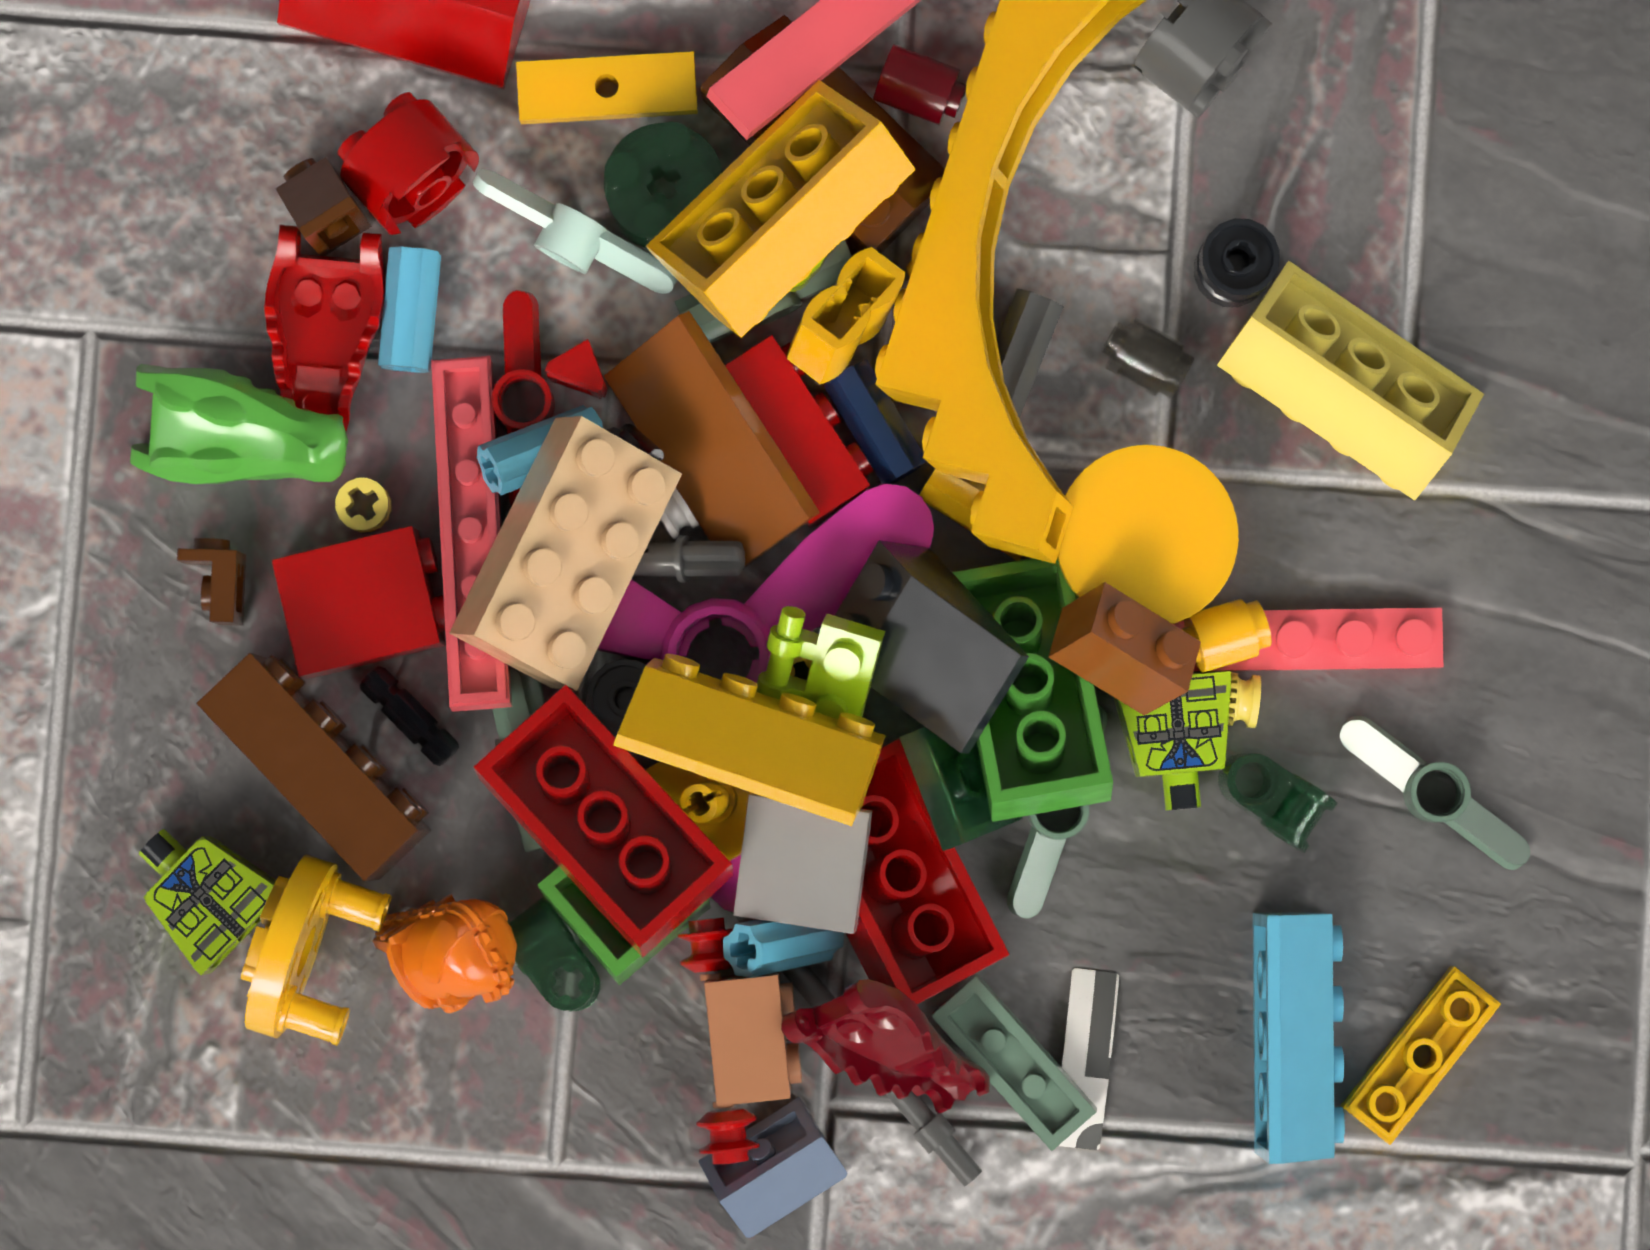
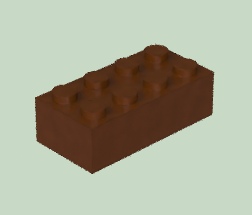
(314, 766)

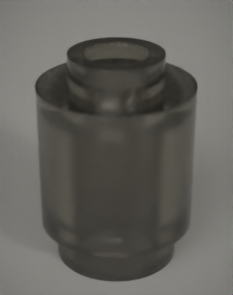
(1147, 357)

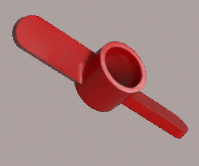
(521, 359)

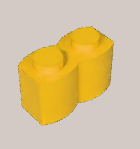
(845, 315)

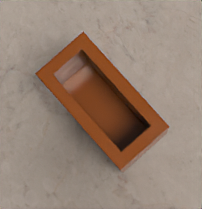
(1124, 649)

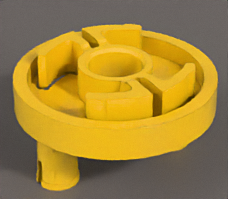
(288, 945)

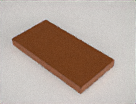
(712, 436)

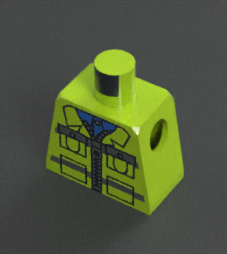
(1181, 738)
(205, 896)

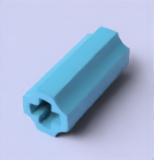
(409, 309)
(510, 457)
(772, 947)

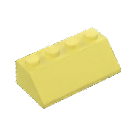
(1351, 381)

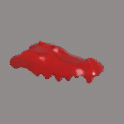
(322, 321)

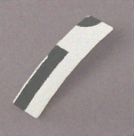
(1090, 1046)

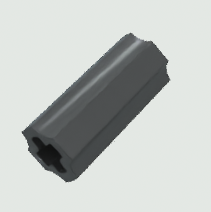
(1025, 341)

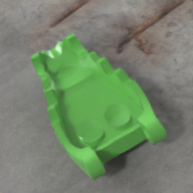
(227, 430)

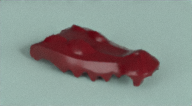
(887, 1039)

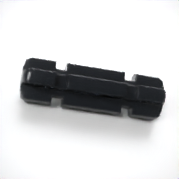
(409, 715)

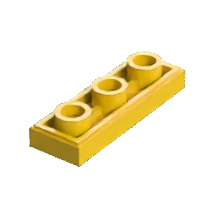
(568, 87)
(1394, 1083)

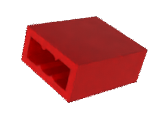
(360, 602)

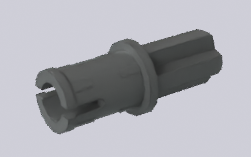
(691, 558)

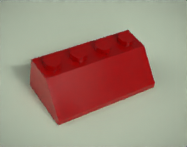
(445, 35)
(918, 906)

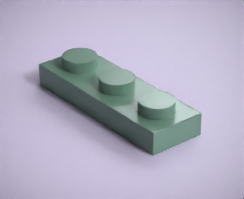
(1015, 1062)

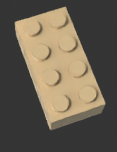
(566, 553)

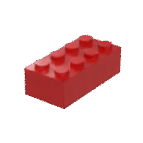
(604, 821)

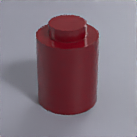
(919, 85)

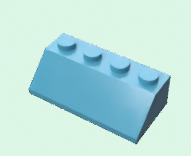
(1296, 1036)

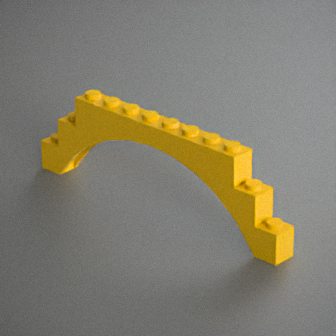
(944, 327)

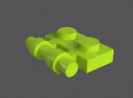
(841, 663)

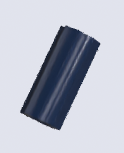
(875, 423)

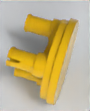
(1150, 529)

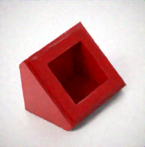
(578, 371)

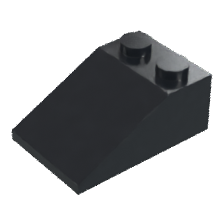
(940, 647)

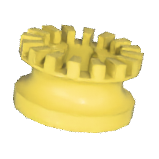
(345, 502)
(1244, 700)

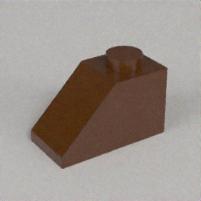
(321, 205)

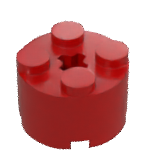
(406, 163)

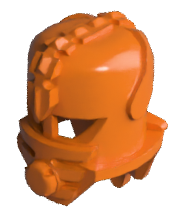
(450, 952)

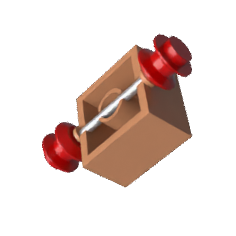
(745, 1041)

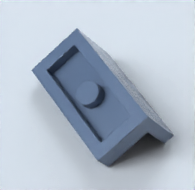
(780, 1174)

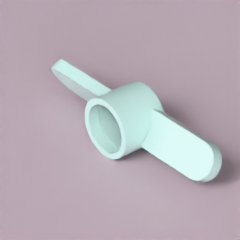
(574, 237)

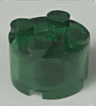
(643, 158)

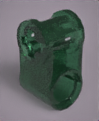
(1285, 802)
(547, 950)

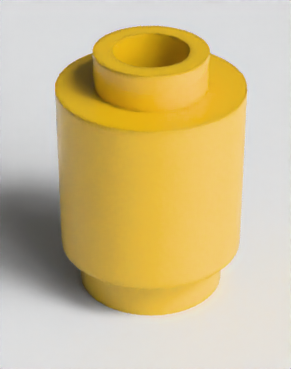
(1228, 633)

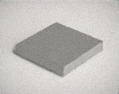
(801, 867)

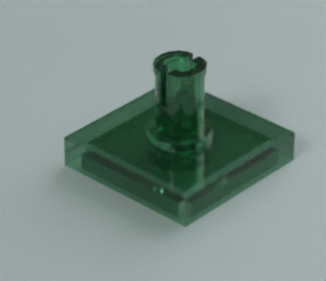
(950, 788)

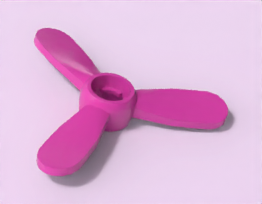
(810, 578)

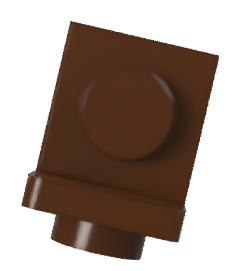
(225, 588)

